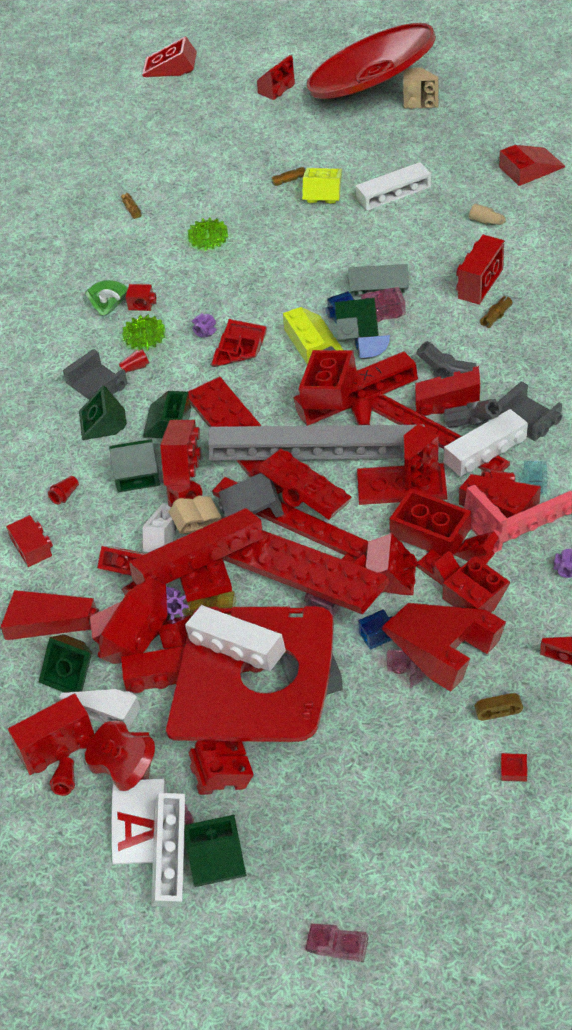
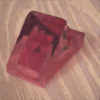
(400, 663)

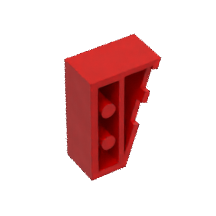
(454, 391)
(507, 495)

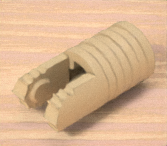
(486, 215)

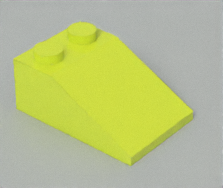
(322, 184)

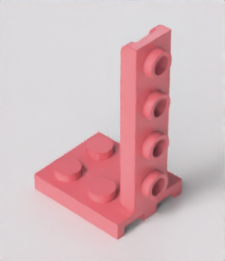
(488, 517)

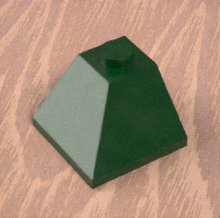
(356, 319)
(102, 415)
(65, 664)

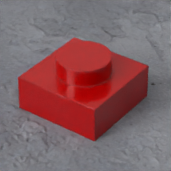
(513, 767)

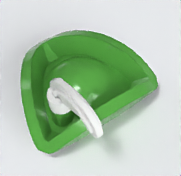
(106, 295)

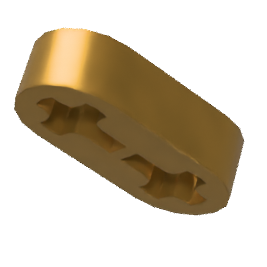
(498, 706)

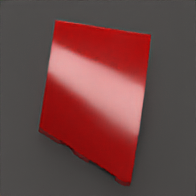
(239, 342)

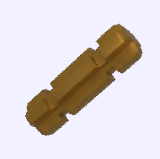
(288, 176)
(131, 205)

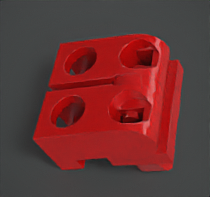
(219, 765)

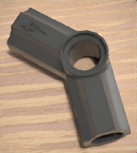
(442, 363)
(473, 413)

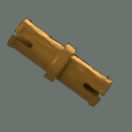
(496, 311)

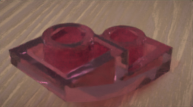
(336, 943)

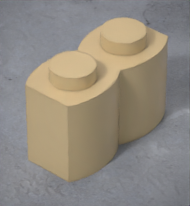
(194, 513)

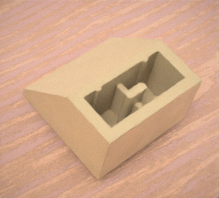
(420, 88)

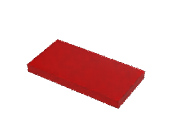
(387, 484)

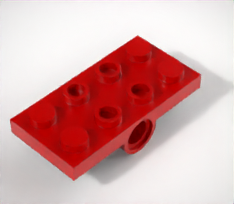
(303, 484)
(206, 581)

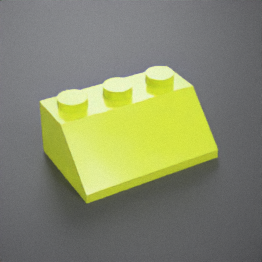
(308, 332)

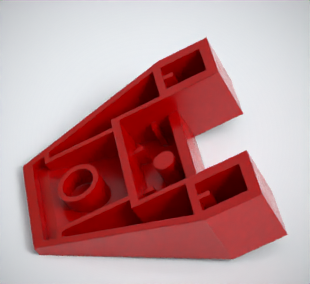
(434, 632)

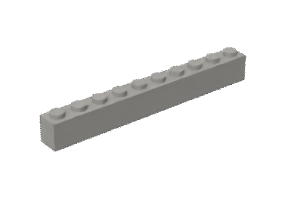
(308, 442)

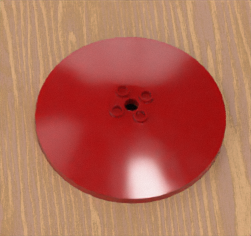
(371, 60)

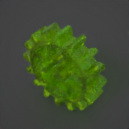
(198, 233)
(132, 330)

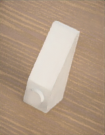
(158, 529)
(108, 705)

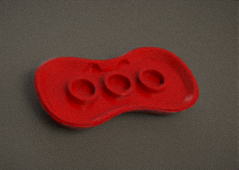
(119, 754)

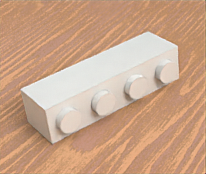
(393, 186)
(485, 442)
(235, 638)
(168, 850)

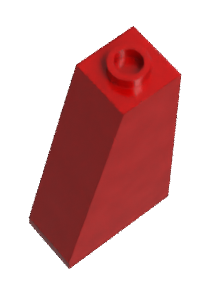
(46, 614)

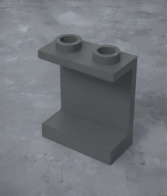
(89, 375)
(536, 415)
(254, 494)

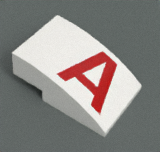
(134, 822)

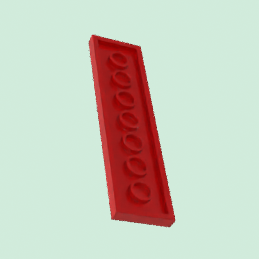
(222, 408)
(311, 571)

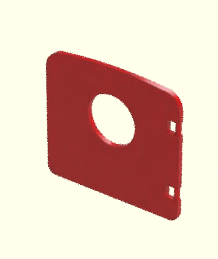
(216, 704)

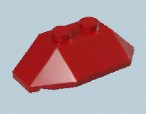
(134, 621)

